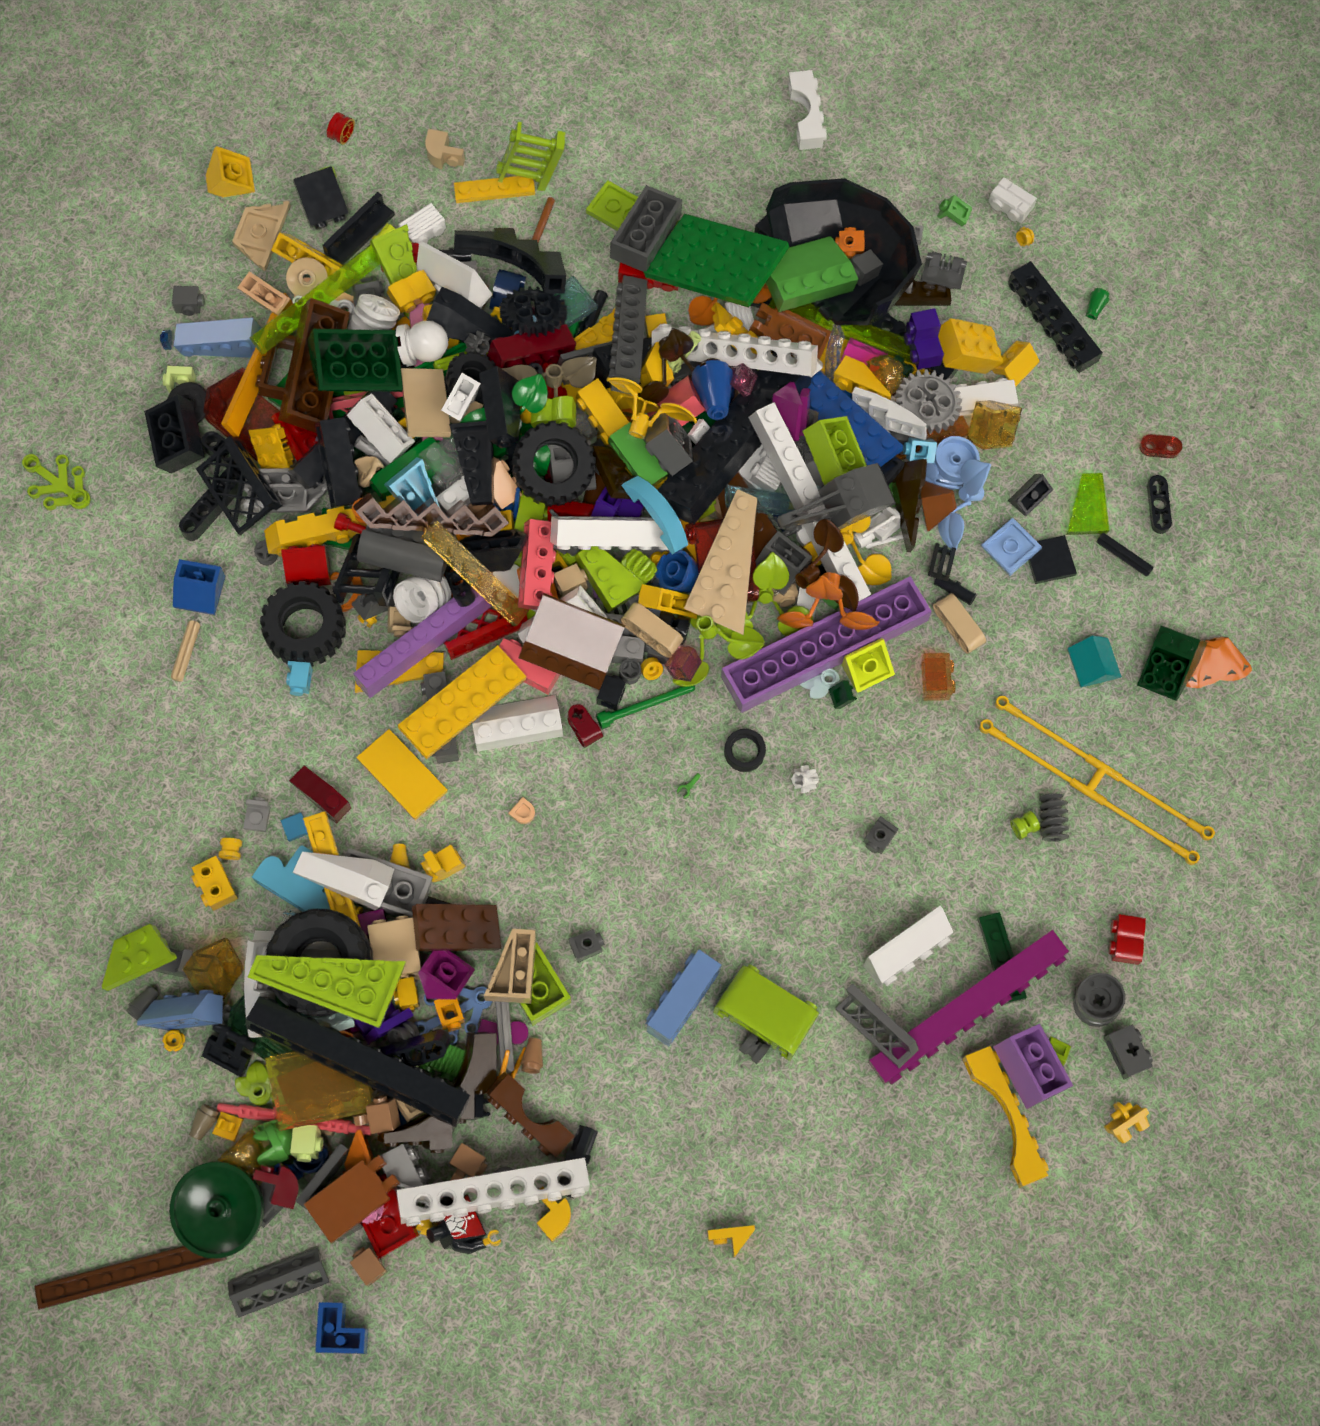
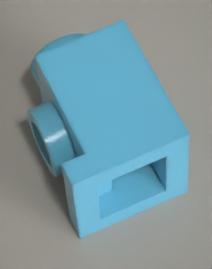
(927, 450)
(299, 677)

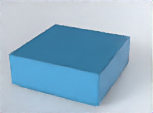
(294, 827)

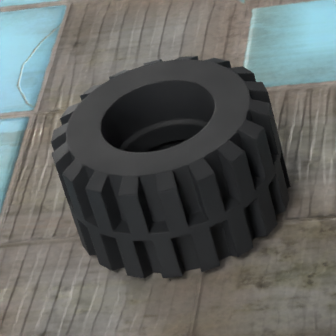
(470, 365)

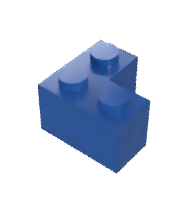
(332, 1334)

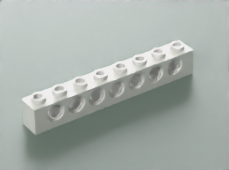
(764, 360)
(574, 1170)

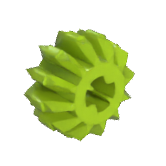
(639, 565)

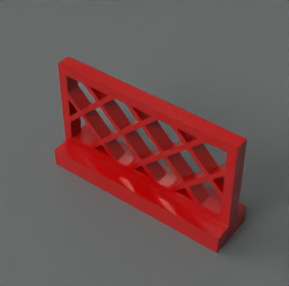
(490, 632)

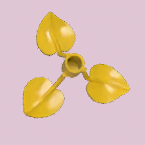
(640, 406)
(875, 568)

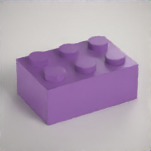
(1033, 1066)

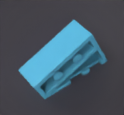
(412, 484)

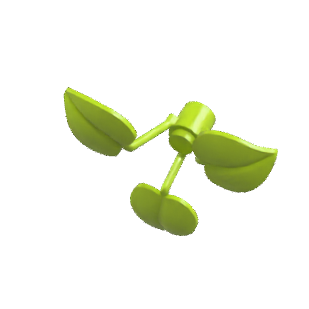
(768, 575)
(739, 647)

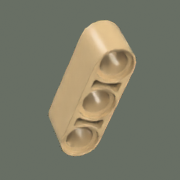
(959, 623)
(652, 630)

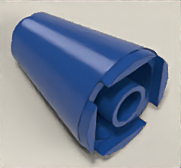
(714, 387)
(677, 572)

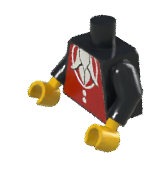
(461, 1233)

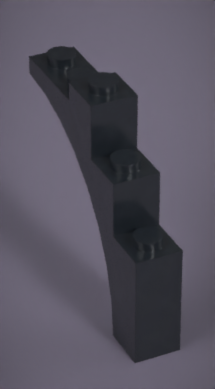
(525, 254)

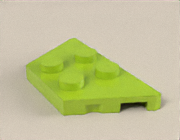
(135, 956)

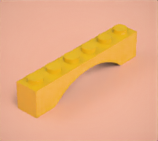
(1025, 1160)

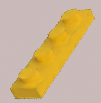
(492, 189)

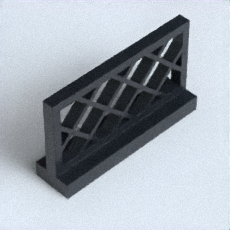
(253, 476)

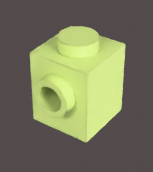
(306, 1143)

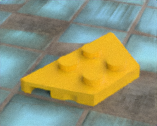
(726, 322)

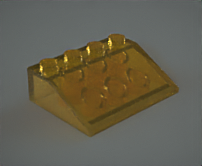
(311, 1092)

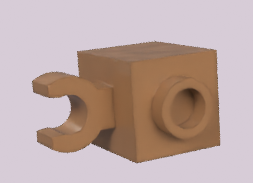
(381, 1115)
(467, 1163)

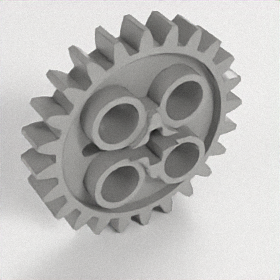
(930, 401)

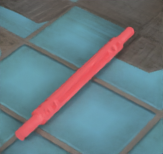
(264, 1114)

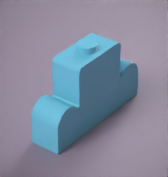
(289, 886)

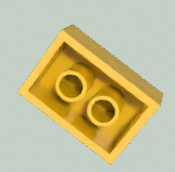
(969, 346)

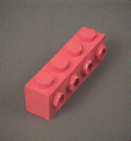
(536, 564)

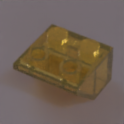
(993, 424)
(214, 968)

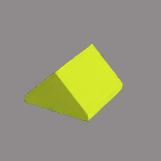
(868, 665)

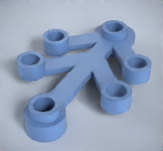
(473, 1002)

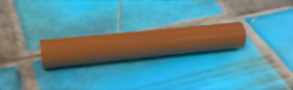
(543, 219)

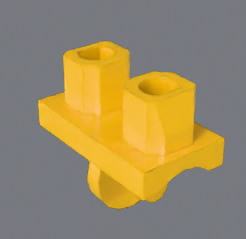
(1125, 1117)

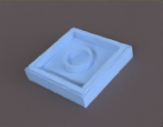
(1011, 546)

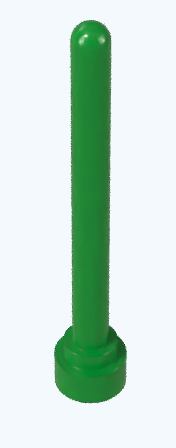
(607, 718)

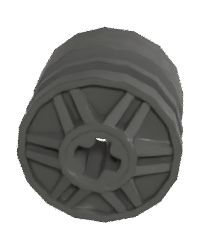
(1101, 987)

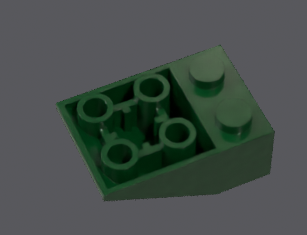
(1171, 662)

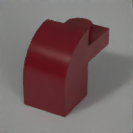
(285, 1184)

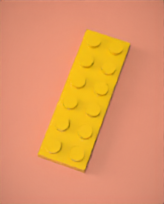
(462, 702)

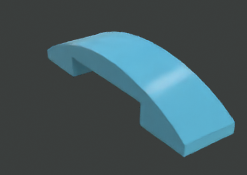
(660, 510)

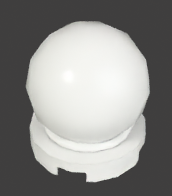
(423, 341)

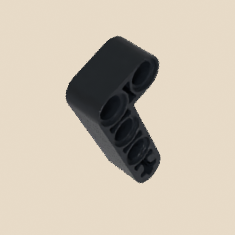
(431, 1044)

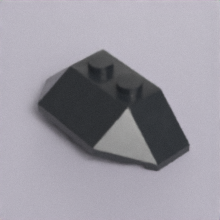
(496, 552)

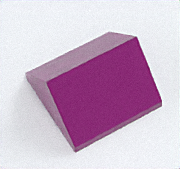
(790, 408)
(444, 975)

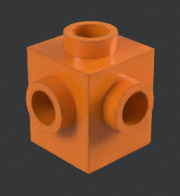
(858, 239)

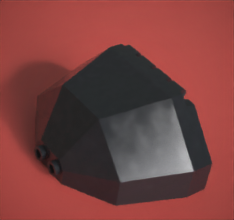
(821, 209)

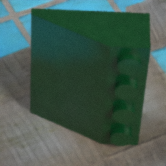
(355, 360)

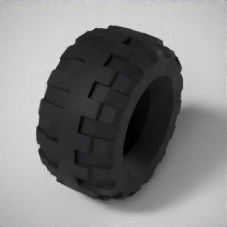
(315, 926)

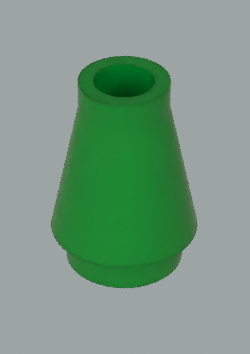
(1097, 302)

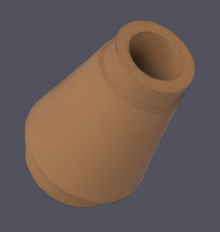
(532, 1058)

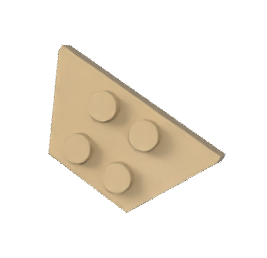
(259, 231)

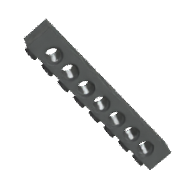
(628, 330)

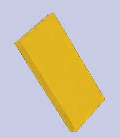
(402, 774)

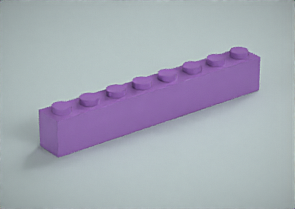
(417, 644)

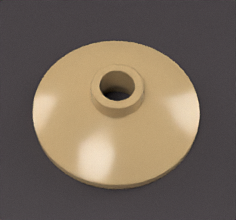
(301, 267)

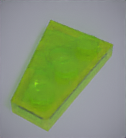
(1090, 507)

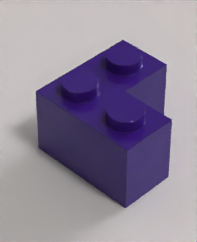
(923, 339)
(612, 507)

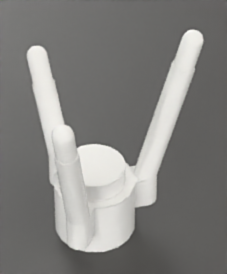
(865, 538)

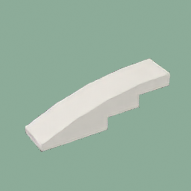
(895, 416)
(253, 988)

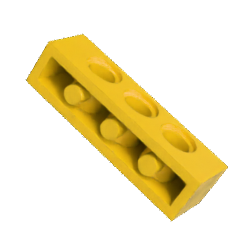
(293, 249)

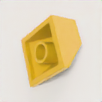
(229, 174)

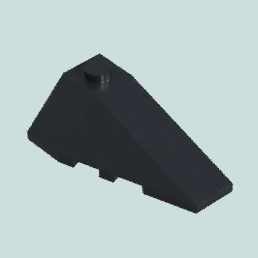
(461, 317)

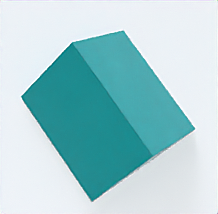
(1094, 661)

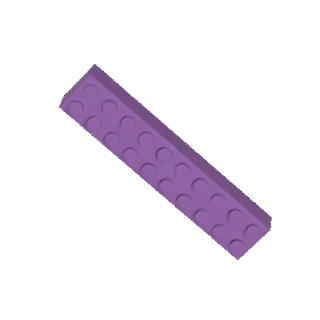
(823, 645)

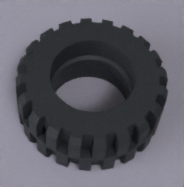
(573, 443)
(295, 599)

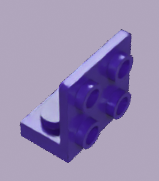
(391, 1020)

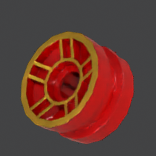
(340, 128)

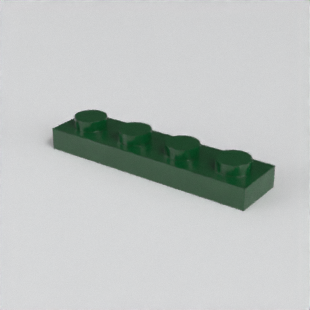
(998, 945)

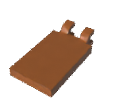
(789, 326)
(350, 1198)

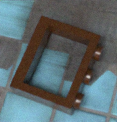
(266, 364)

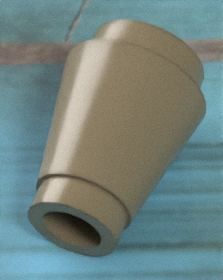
(203, 1121)

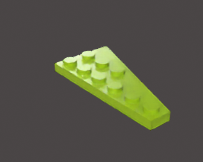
(343, 985)

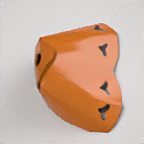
(1218, 660)

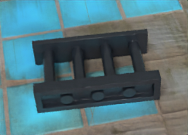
(381, 590)

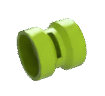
(1025, 825)

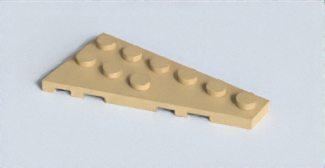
(724, 578)

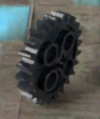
(518, 313)

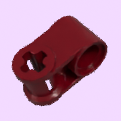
(586, 728)

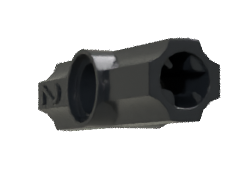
(580, 1148)

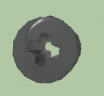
(1052, 817)

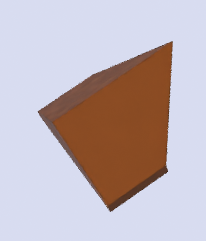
(937, 503)

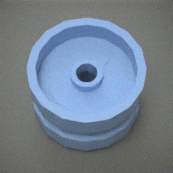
(951, 456)

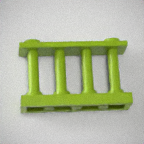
(545, 166)

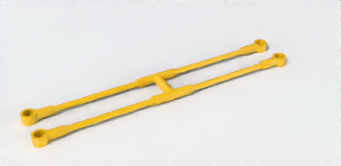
(1102, 769)

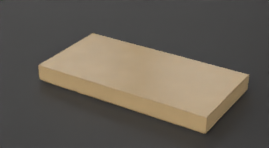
(423, 400)

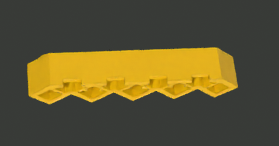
(311, 530)

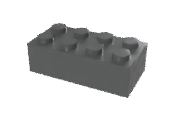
(645, 228)

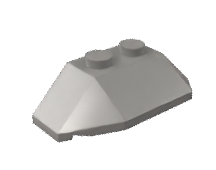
(289, 491)

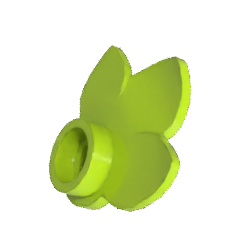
(255, 1080)

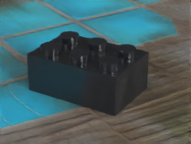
(174, 434)

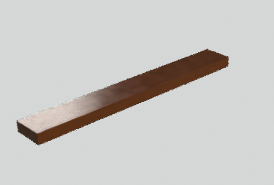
(119, 1276)

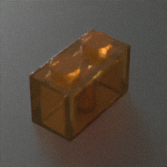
(937, 676)

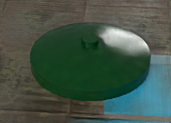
(216, 1209)

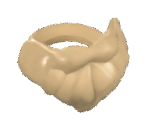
(367, 468)

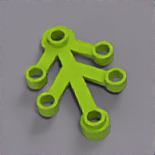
(58, 484)

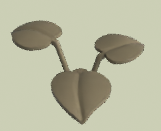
(578, 371)

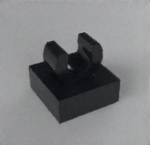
(478, 1107)

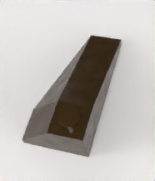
(906, 490)

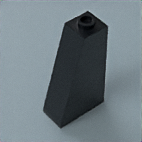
(500, 409)

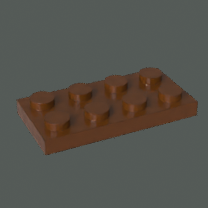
(456, 927)

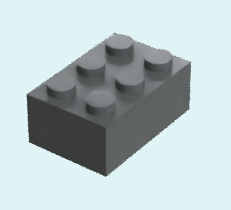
(669, 444)

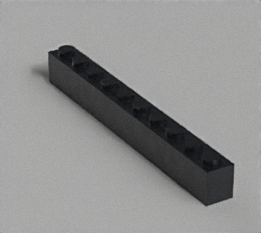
(357, 1060)

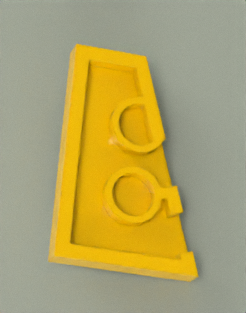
(598, 334)

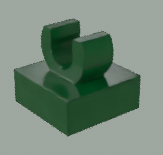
(842, 694)

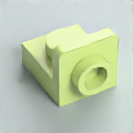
(179, 375)

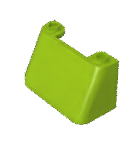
(767, 1010)

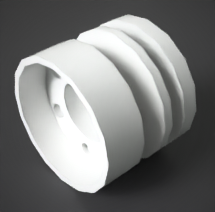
(373, 314)
(420, 597)

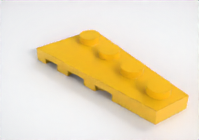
(430, 664)

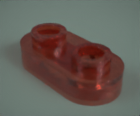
(1160, 445)

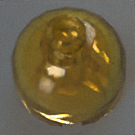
(887, 371)
(244, 1152)

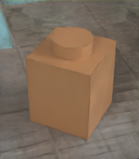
(367, 1266)

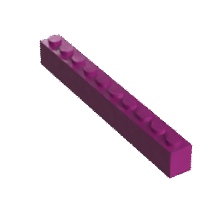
(974, 1003)

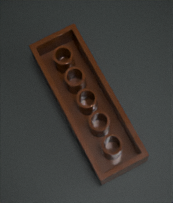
(301, 400)

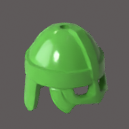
(280, 1144)

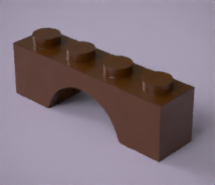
(508, 1095)

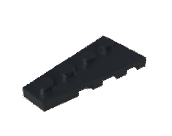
(475, 460)

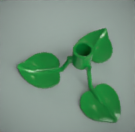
(531, 395)

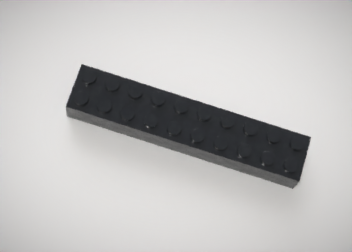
(724, 448)

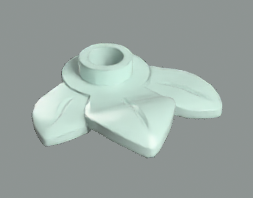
(818, 685)

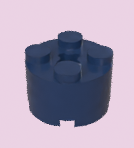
(505, 283)

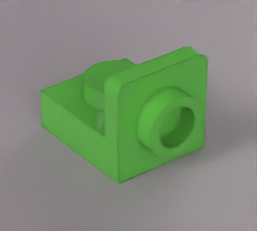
(955, 210)

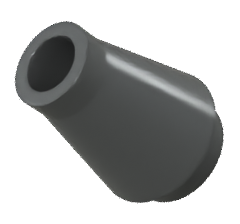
(142, 1002)

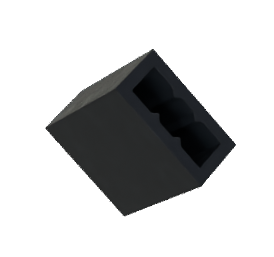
(321, 198)

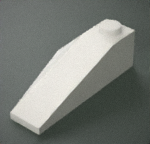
(351, 877)

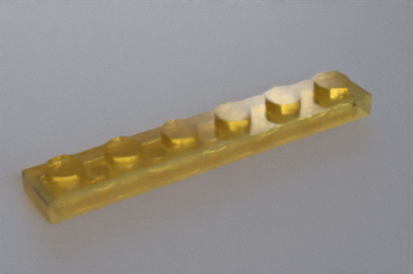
(474, 573)

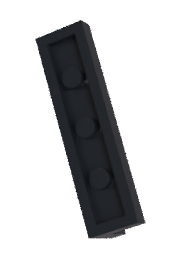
(358, 231)

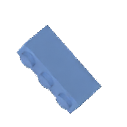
(183, 1011)

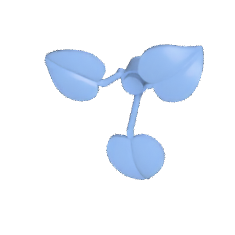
(974, 476)

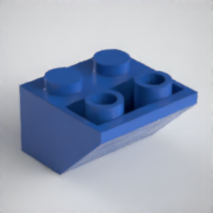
(197, 587)

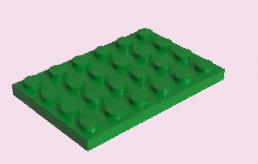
(717, 260)

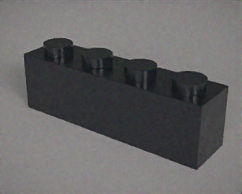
(338, 461)

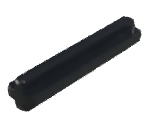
(1124, 554)

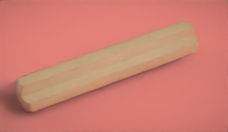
(185, 651)

